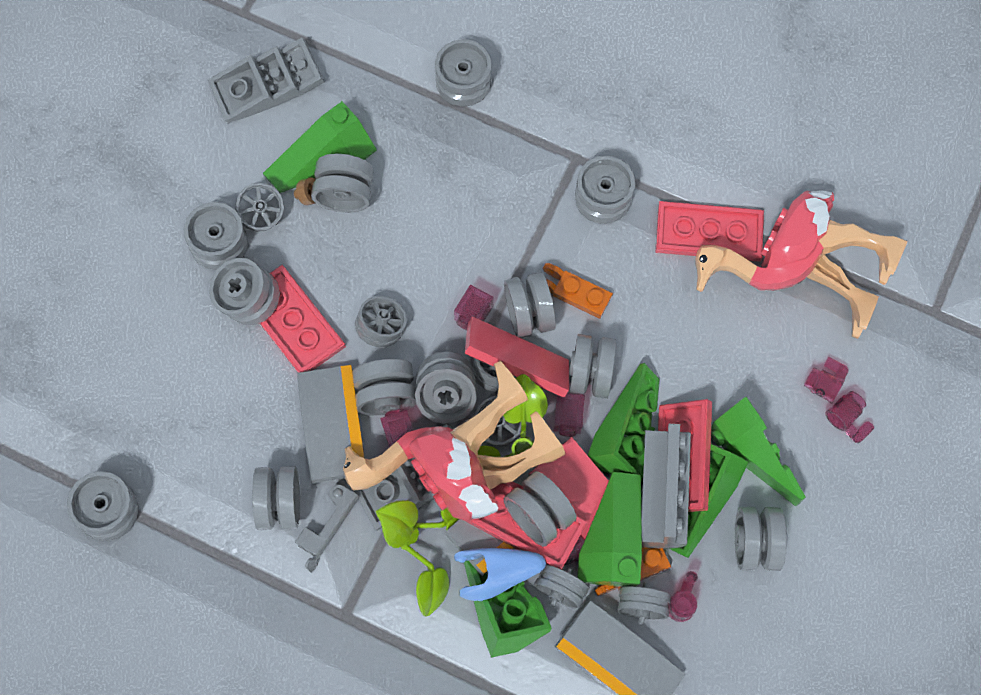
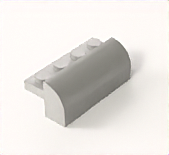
(665, 488)

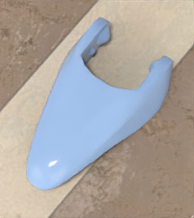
(504, 570)

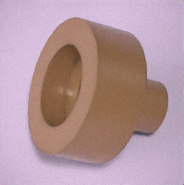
(304, 190)

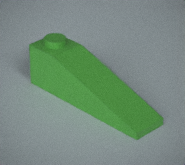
(332, 133)
(742, 434)
(621, 437)
(724, 477)
(614, 539)
(510, 618)

